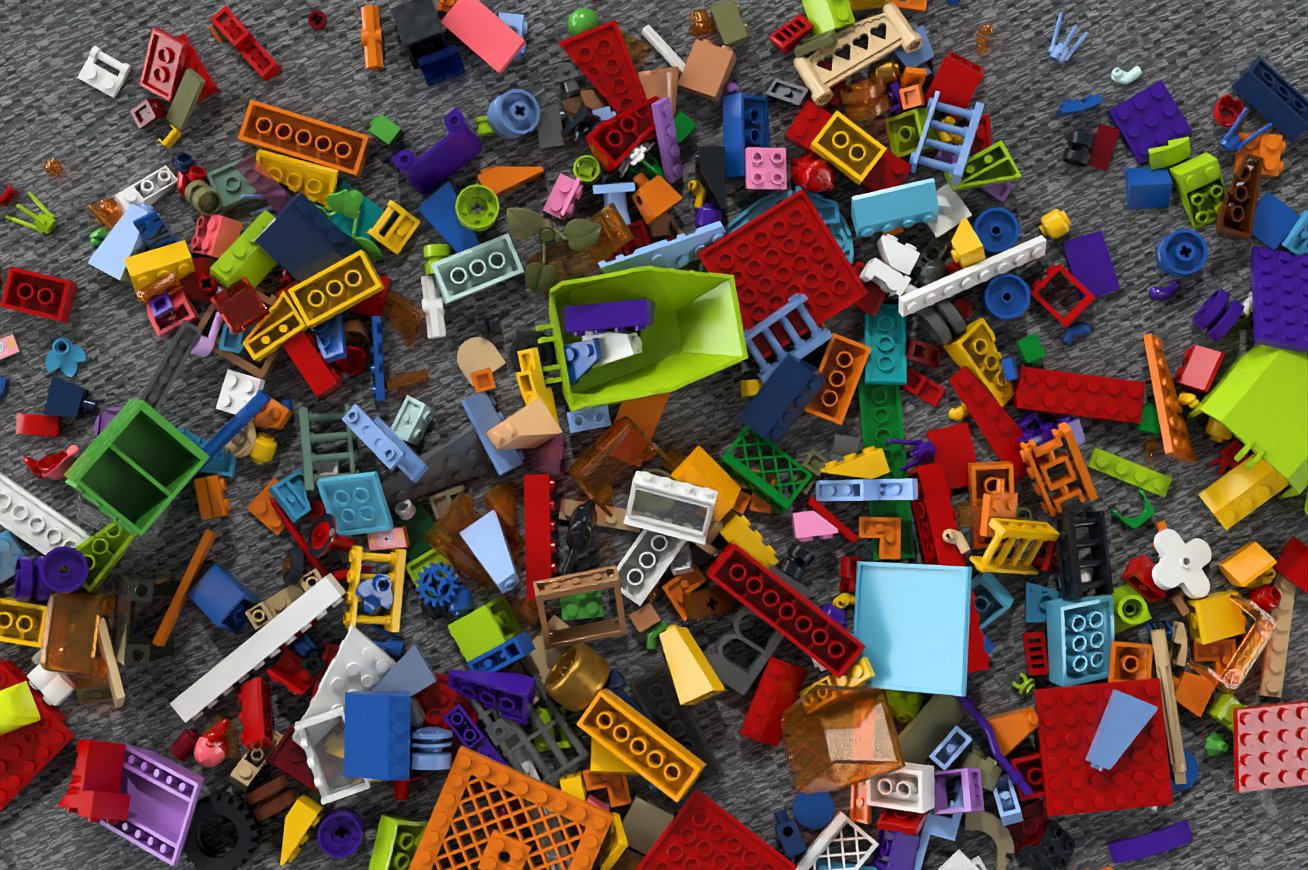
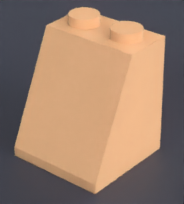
(525, 428)

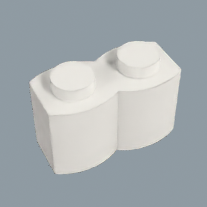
(53, 685)

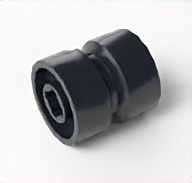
(1078, 141)
(792, 568)

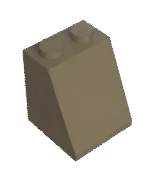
(645, 822)

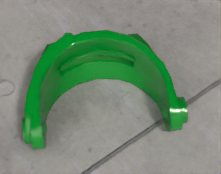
(1135, 522)

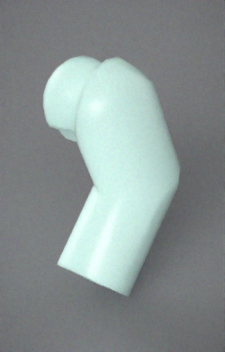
(1125, 77)

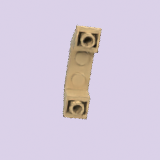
(269, 609)

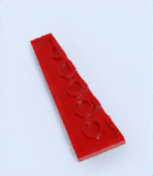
(992, 421)

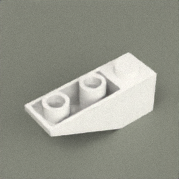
(146, 190)

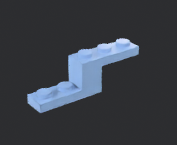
(867, 489)
(940, 825)

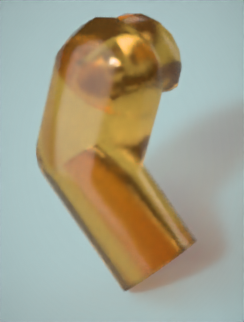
(981, 44)

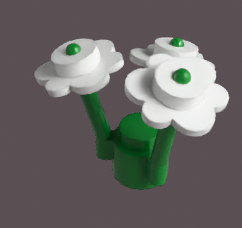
(637, 155)

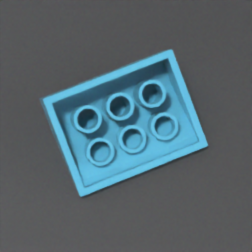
(1079, 639)

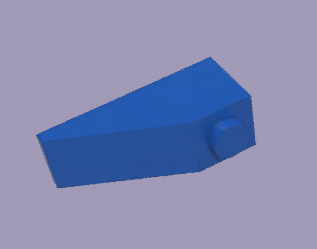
(503, 654)

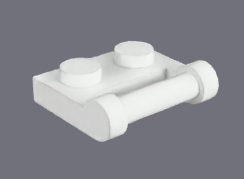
(101, 78)

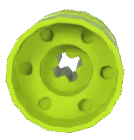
(468, 199)

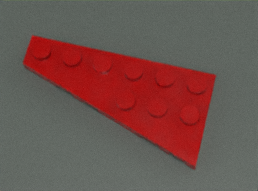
(608, 66)

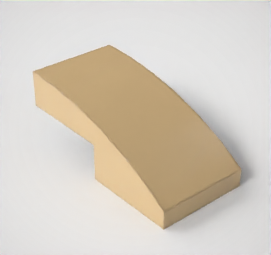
(1180, 639)

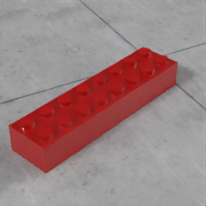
(785, 609)

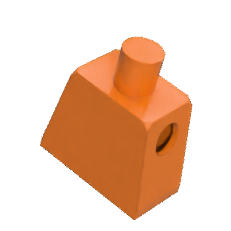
(654, 197)
(1192, 692)

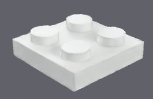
(238, 391)

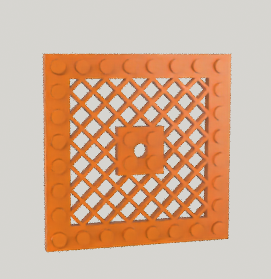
(524, 787)

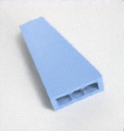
(121, 243)
(490, 547)

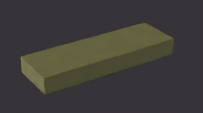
(185, 99)

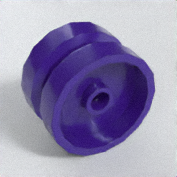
(1218, 314)
(59, 557)
(29, 581)

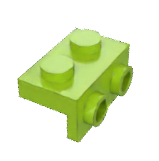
(904, 704)

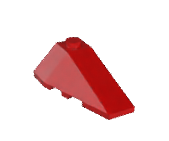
(621, 134)

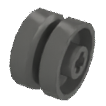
(941, 321)

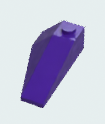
(505, 692)

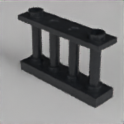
(1069, 558)

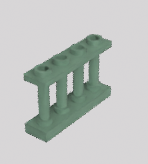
(308, 439)

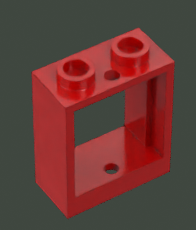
(1051, 272)

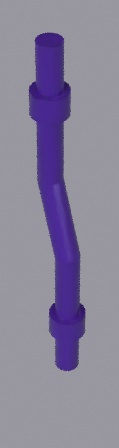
(1015, 776)

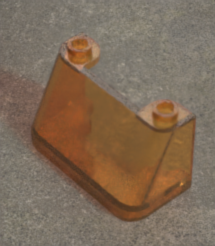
(447, 541)
(73, 632)

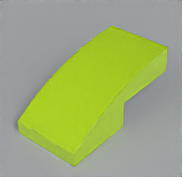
(1168, 155)

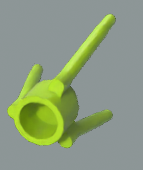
(43, 222)

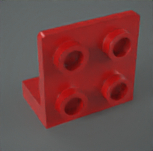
(292, 673)

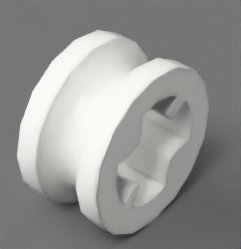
(405, 509)

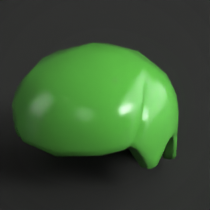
(582, 21)

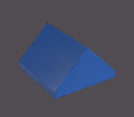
(1147, 188)

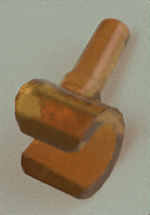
(1149, 446)

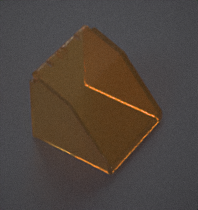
(840, 737)

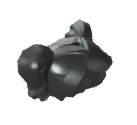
(930, 272)

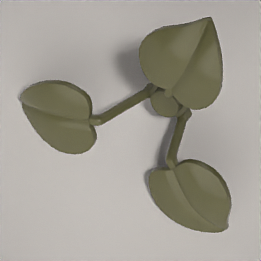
(524, 222)

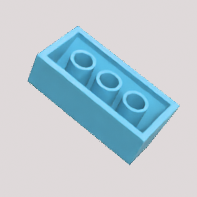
(894, 208)

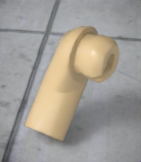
(956, 538)

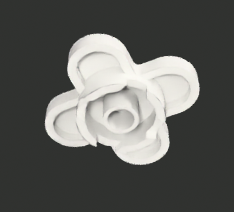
(1181, 564)

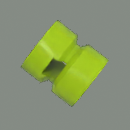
(587, 169)
(433, 254)

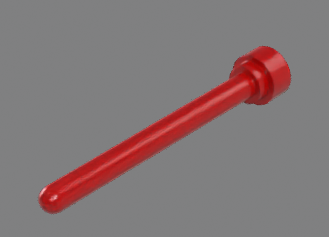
(299, 538)

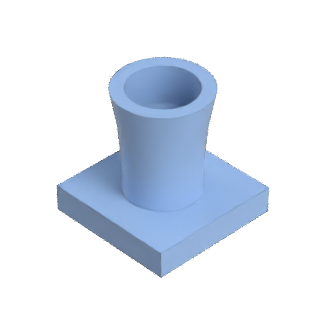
(616, 194)

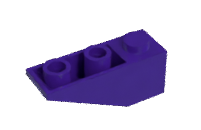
(1045, 434)

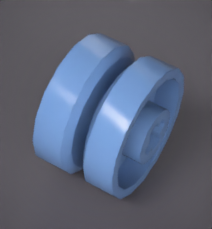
(513, 114)

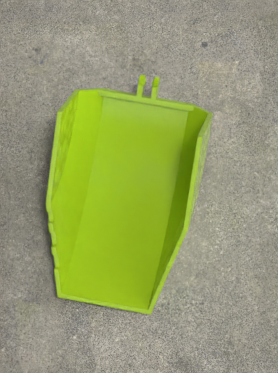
(1266, 408)

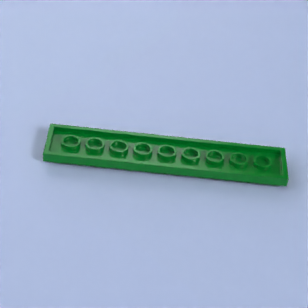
(879, 421)

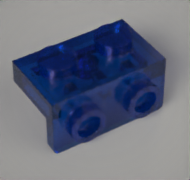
(441, 65)

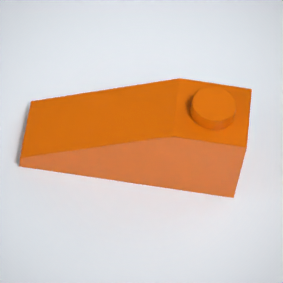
(507, 178)

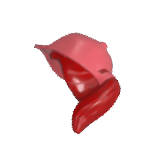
(52, 465)
(212, 746)

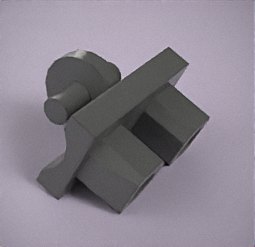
(568, 79)

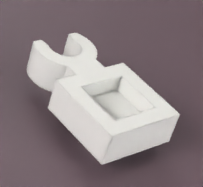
(327, 468)

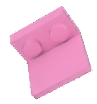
(766, 169)
(562, 197)

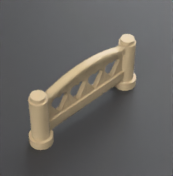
(898, 34)

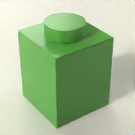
(385, 130)

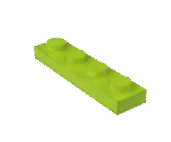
(1129, 472)

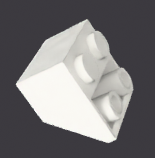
(896, 255)

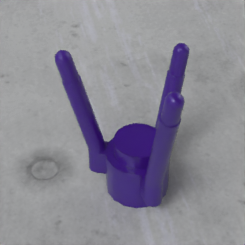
(921, 450)

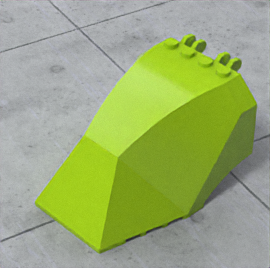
(691, 337)

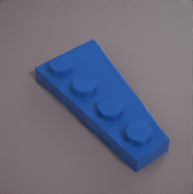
(331, 338)
(376, 350)

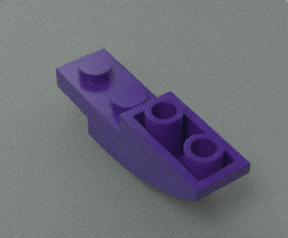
(471, 734)

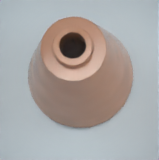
(661, 84)

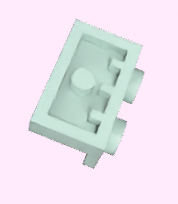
(412, 420)

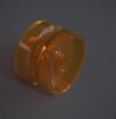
(865, 99)

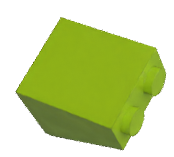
(485, 628)

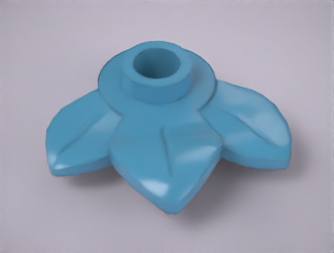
(65, 360)

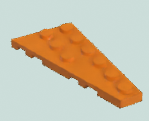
(1170, 415)

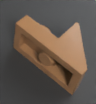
(588, 98)

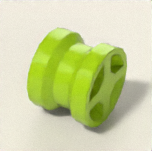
(483, 127)

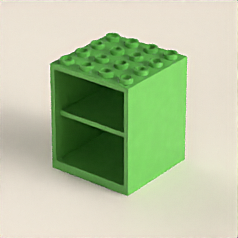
(135, 467)

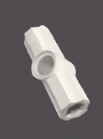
(433, 307)

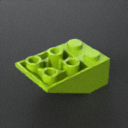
(1200, 188)

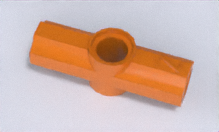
(372, 37)

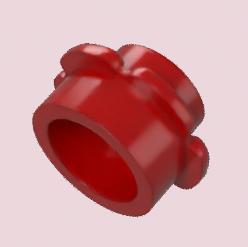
(196, 173)

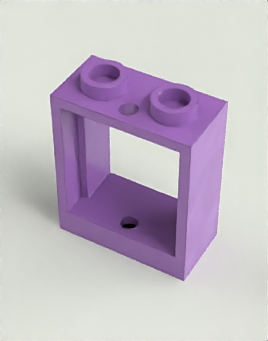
(971, 791)

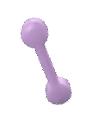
(206, 344)

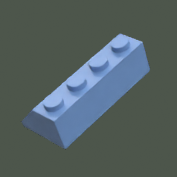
(484, 417)

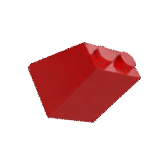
(955, 81)

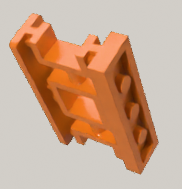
(1072, 464)

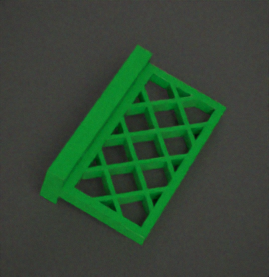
(752, 479)

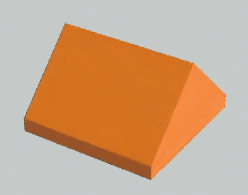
(1129, 661)

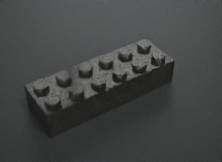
(661, 704)

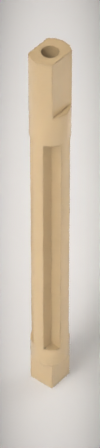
(1169, 703)

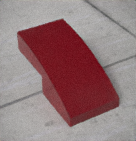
(1103, 146)

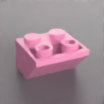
(809, 524)

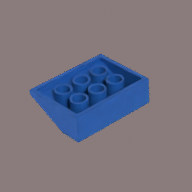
(377, 735)

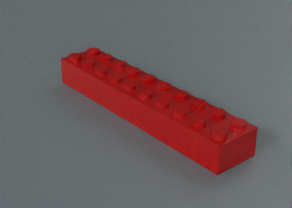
(933, 517)

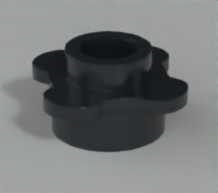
(313, 669)

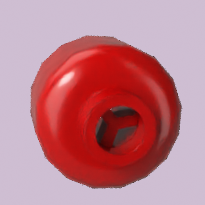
(1266, 597)

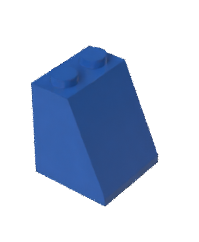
(223, 598)

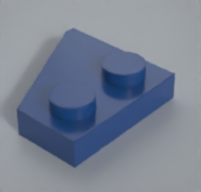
(581, 358)

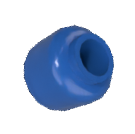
(461, 603)

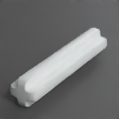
(662, 47)

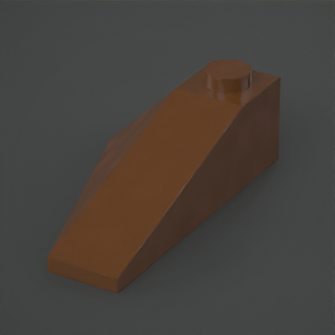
(1239, 205)

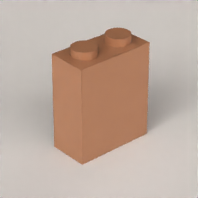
(707, 70)

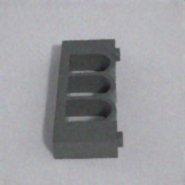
(731, 672)

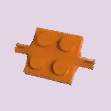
(997, 505)

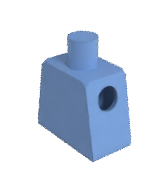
(918, 58)

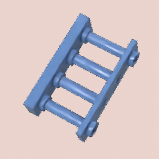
(961, 151)
(801, 347)
(385, 443)

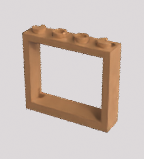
(261, 373)
(577, 584)

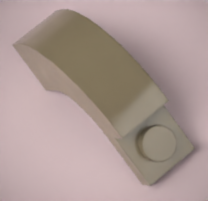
(990, 824)

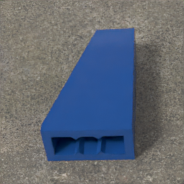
(442, 215)

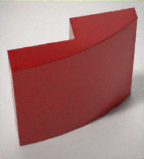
(1294, 564)

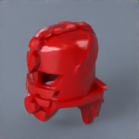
(812, 173)

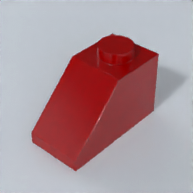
(1139, 576)

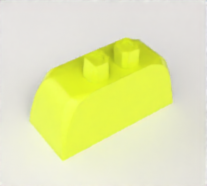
(17, 708)

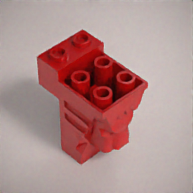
(97, 783)

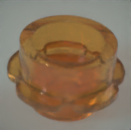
(53, 167)

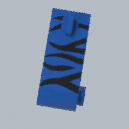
(154, 231)

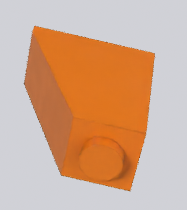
(1013, 728)

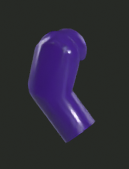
(1164, 294)

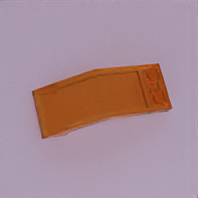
(575, 263)

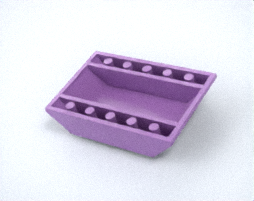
(160, 803)

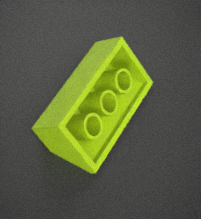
(828, 15)
(245, 257)
(396, 842)

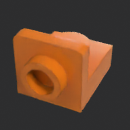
(912, 77)

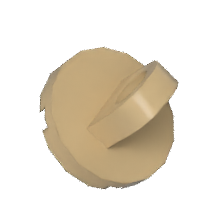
(710, 547)

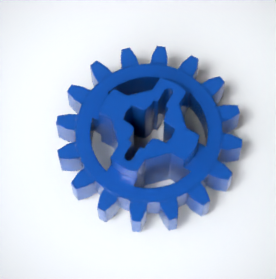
(435, 576)

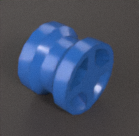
(306, 645)

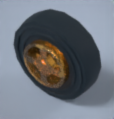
(293, 566)

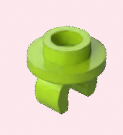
(1026, 687)

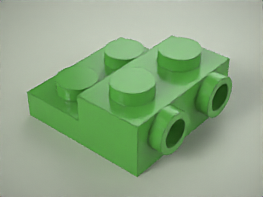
(582, 605)

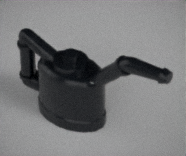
(579, 532)

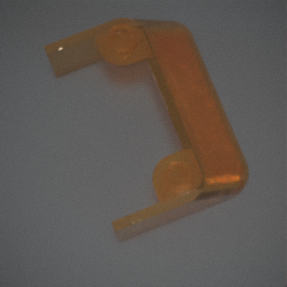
(610, 458)
(1247, 653)

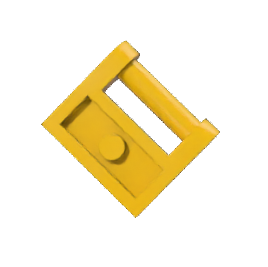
(399, 231)

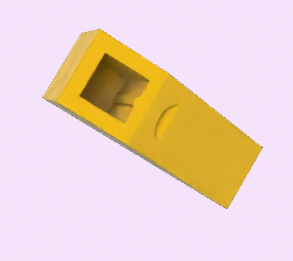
(864, 465)

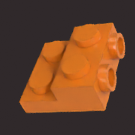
(1265, 146)

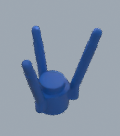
(1231, 139)
(392, 647)

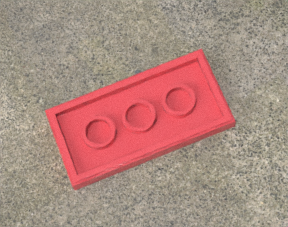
(484, 33)

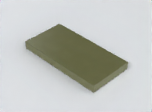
(930, 727)

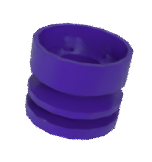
(333, 841)

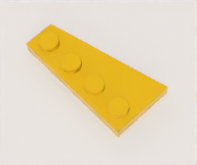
(300, 176)

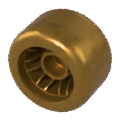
(577, 677)

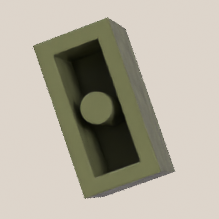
(729, 23)

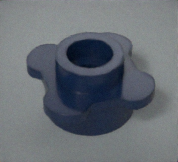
(183, 162)

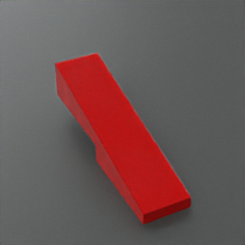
(246, 44)

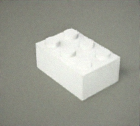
(904, 789)

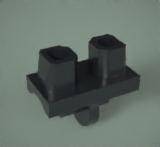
(580, 127)

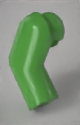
(97, 235)
(653, 632)

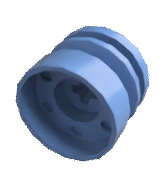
(430, 749)

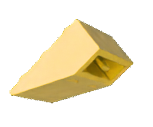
(298, 822)

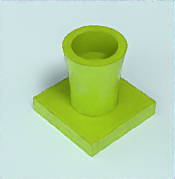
(1138, 610)

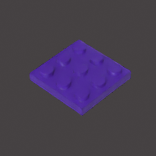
(1149, 120)

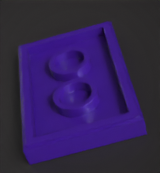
(1091, 264)

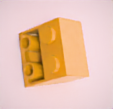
(1247, 564)

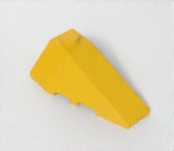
(979, 354)

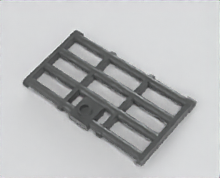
(504, 728)

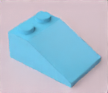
(990, 598)

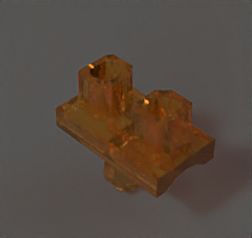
(106, 212)

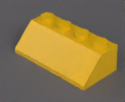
(1242, 491)

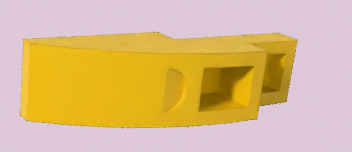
(532, 380)
(855, 676)

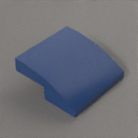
(1273, 220)

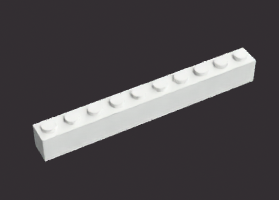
(258, 647)

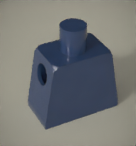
(68, 399)
(793, 844)

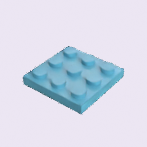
(356, 503)

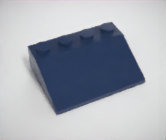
(304, 239)

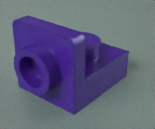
(894, 97)

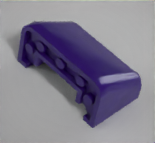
(443, 158)

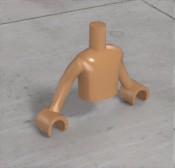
(661, 226)

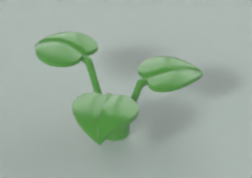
(348, 204)

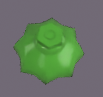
(1215, 744)

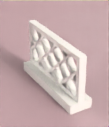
(827, 836)

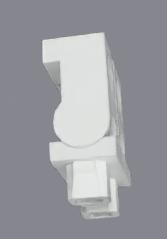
(887, 278)

